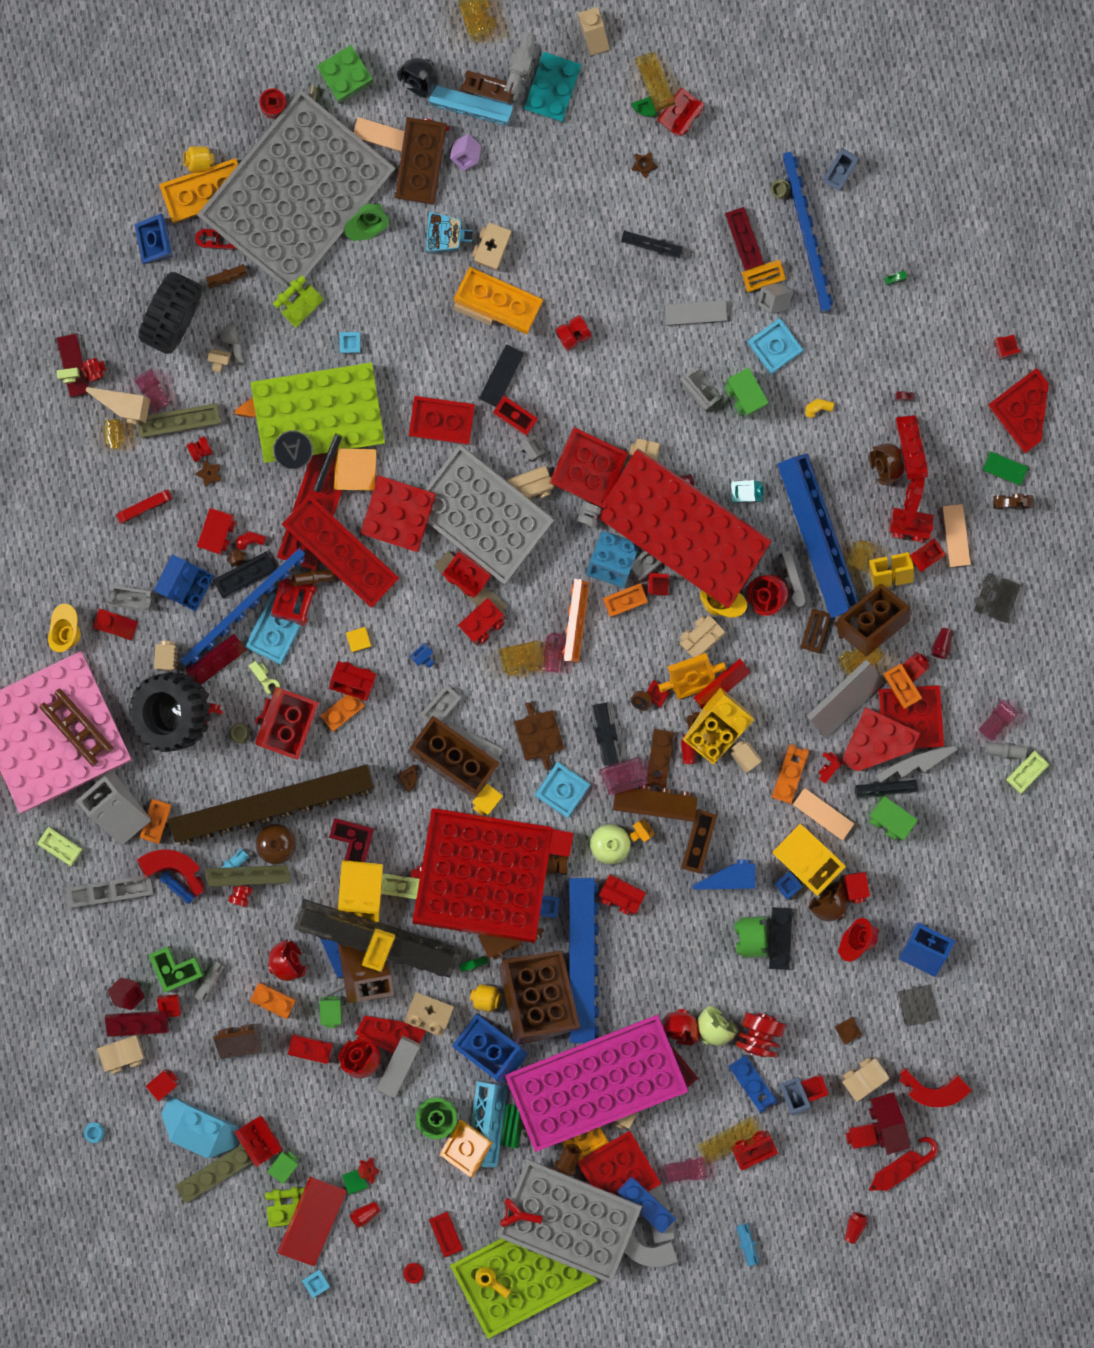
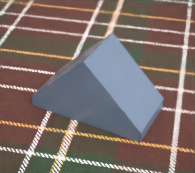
(795, 1096)

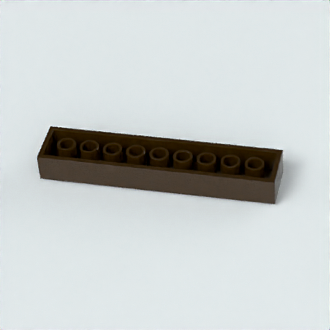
(272, 803)

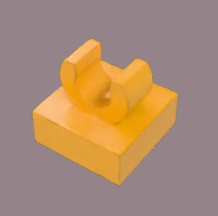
(642, 830)

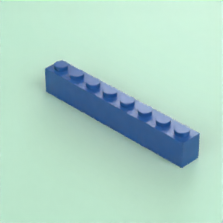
(818, 534)
(582, 956)

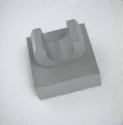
(532, 447)

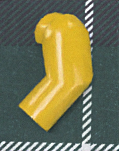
(817, 405)

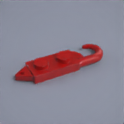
(903, 1167)

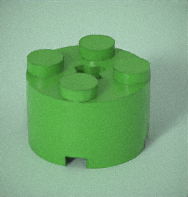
(752, 937)
(446, 1124)

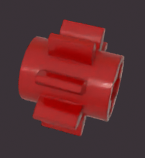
(93, 369)

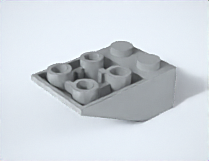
(114, 808)

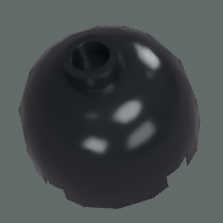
(416, 73)

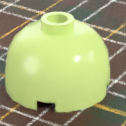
(610, 844)
(715, 1028)

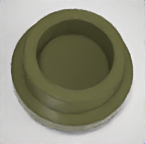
(780, 188)
(239, 733)

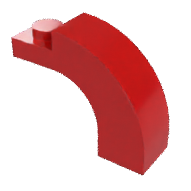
(174, 861)
(943, 1096)

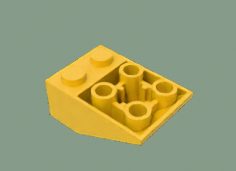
(718, 726)
(808, 859)
(361, 889)

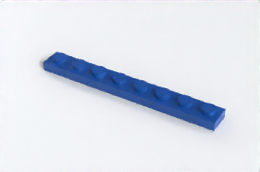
(810, 241)
(251, 601)

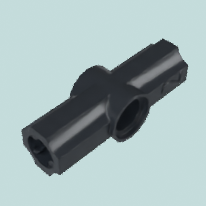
(605, 733)

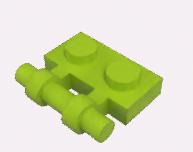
(301, 305)
(281, 1214)

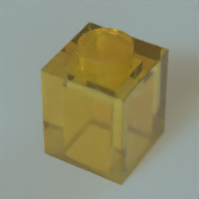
(860, 555)

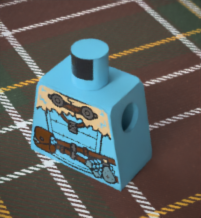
(445, 234)

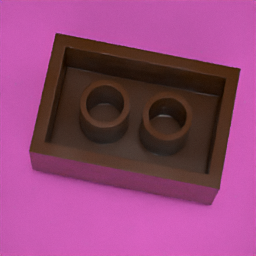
(873, 620)

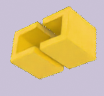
(901, 570)

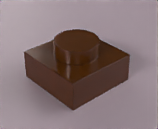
(848, 1030)

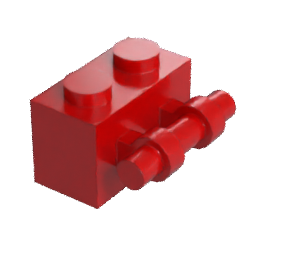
(920, 529)

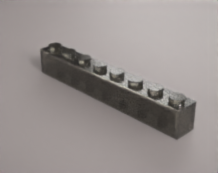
(358, 931)

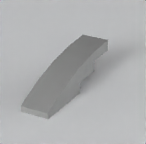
(923, 761)
(108, 891)

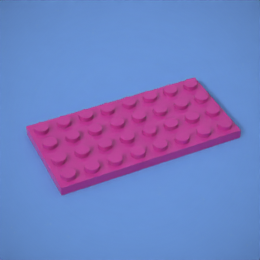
(596, 1083)

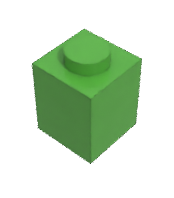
(330, 1011)
(283, 1166)

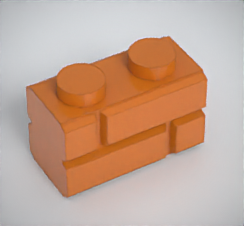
(273, 1000)

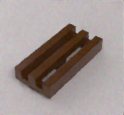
(821, 614)

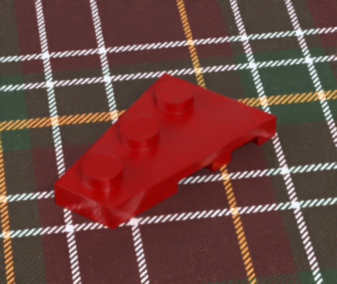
(388, 1032)

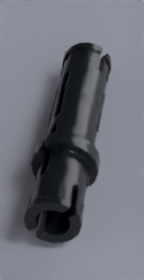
(675, 251)
(895, 787)

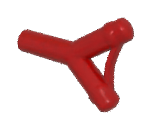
(518, 1215)

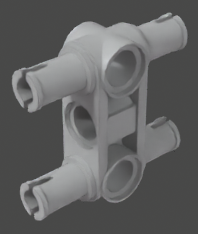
(520, 65)

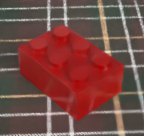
(286, 723)

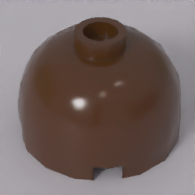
(888, 462)
(275, 844)
(831, 904)

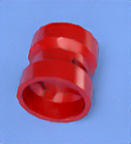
(199, 449)
(240, 895)

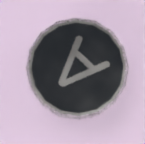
(293, 450)

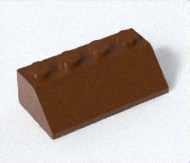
(453, 757)
(656, 803)

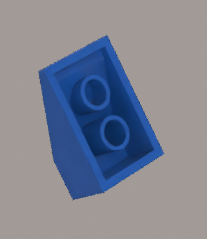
(731, 877)
(489, 1049)

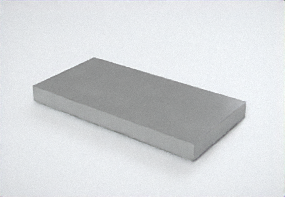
(845, 699)

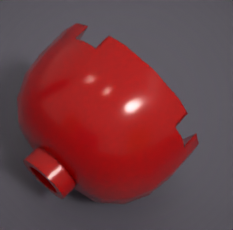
(767, 594)
(285, 962)
(681, 1027)
(359, 1058)

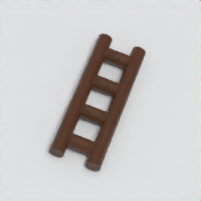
(76, 740)

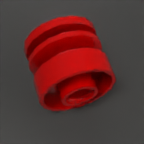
(760, 1035)

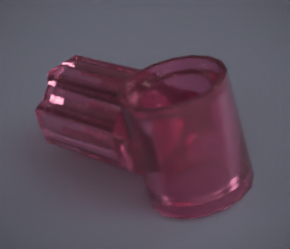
(151, 388)
(553, 655)
(1000, 716)
(687, 1169)

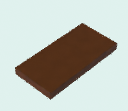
(420, 160)

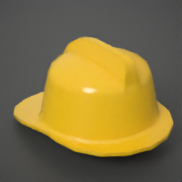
(716, 608)
(63, 628)

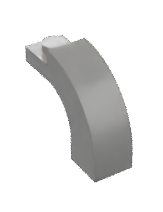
(651, 1256)

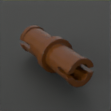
(226, 276)
(312, 577)

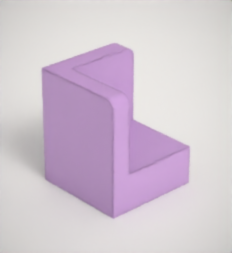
(465, 152)

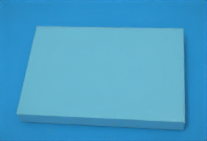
(272, 635)

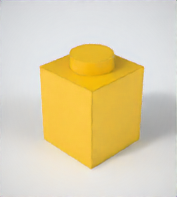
(486, 800)

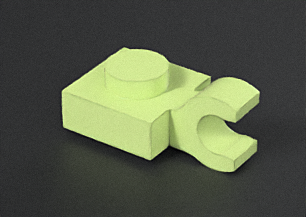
(260, 672)

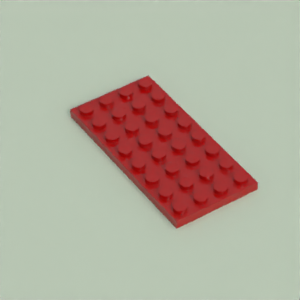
(684, 528)

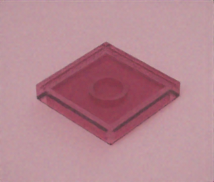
(624, 776)

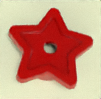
(363, 1170)

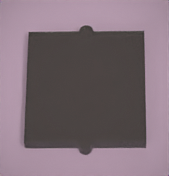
(918, 1005)

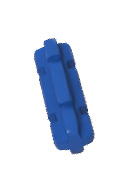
(177, 887)

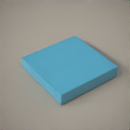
(775, 346)
(562, 789)

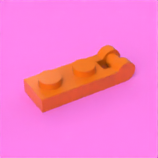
(789, 774)

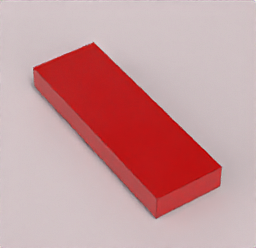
(726, 681)

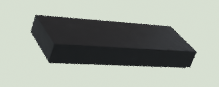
(501, 375)
(244, 574)

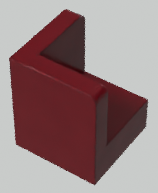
(126, 993)

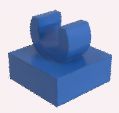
(422, 655)

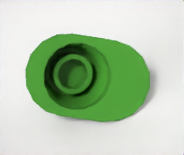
(366, 223)

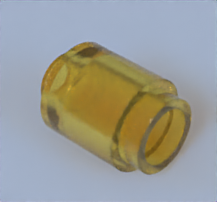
(113, 433)

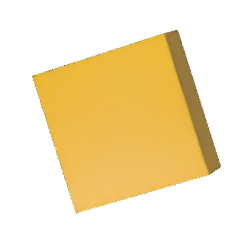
(358, 639)

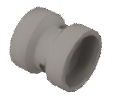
(590, 510)

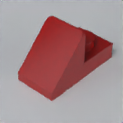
(927, 555)
(115, 624)

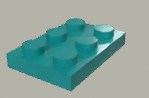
(552, 86)

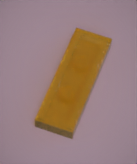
(655, 81)
(721, 1143)

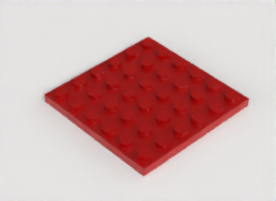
(483, 875)

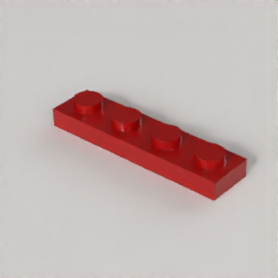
(911, 447)

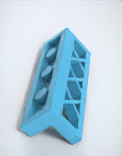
(471, 105)
(492, 1123)

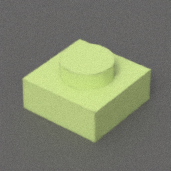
(68, 375)

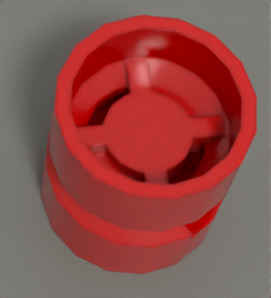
(272, 103)
(571, 340)

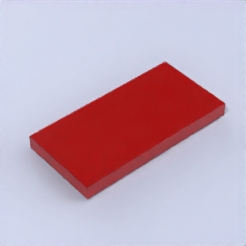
(312, 1221)

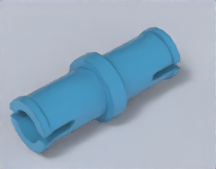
(747, 1244)

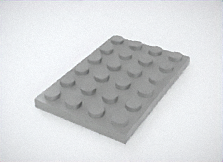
(485, 514)
(579, 1221)

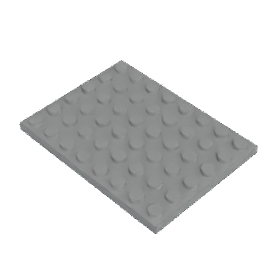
(296, 191)

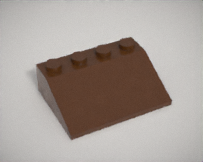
(538, 996)

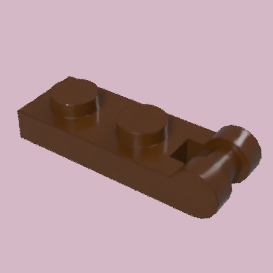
(486, 87)
(660, 757)

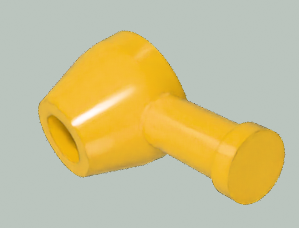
(492, 1281)

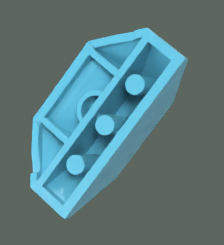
(198, 1129)

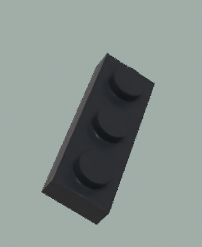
(780, 938)

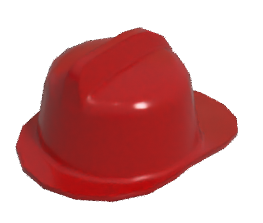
(857, 939)

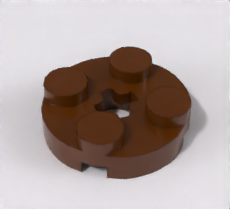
(1016, 501)

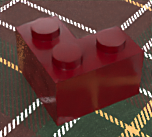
(356, 835)
(889, 1123)

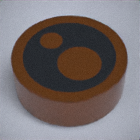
(641, 700)

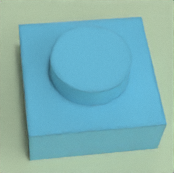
(349, 342)
(316, 1283)

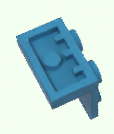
(612, 559)

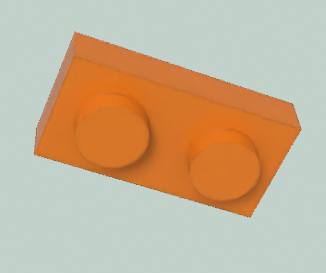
(625, 600)
(902, 686)
(342, 711)
(159, 814)

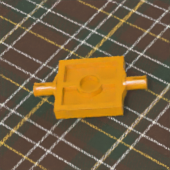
(691, 676)

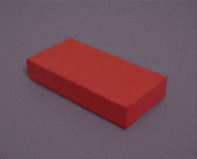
(446, 1234)

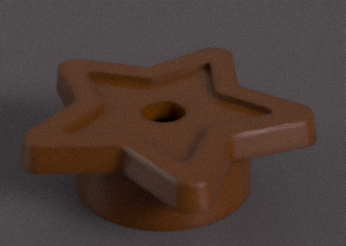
(649, 164)
(209, 478)

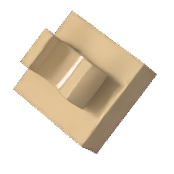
(219, 358)

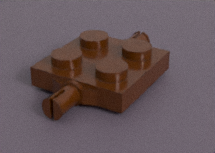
(538, 735)

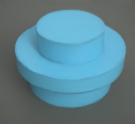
(94, 1132)

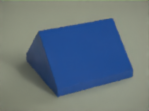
(153, 239)

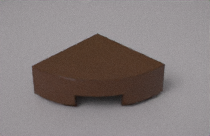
(409, 778)

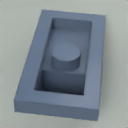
(840, 169)

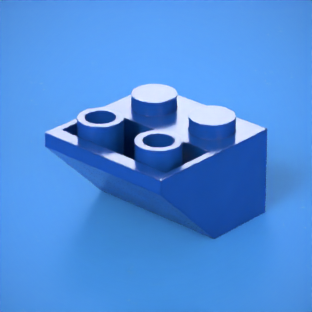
(183, 582)
(926, 949)

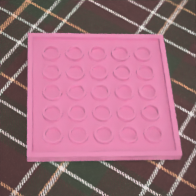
(33, 752)

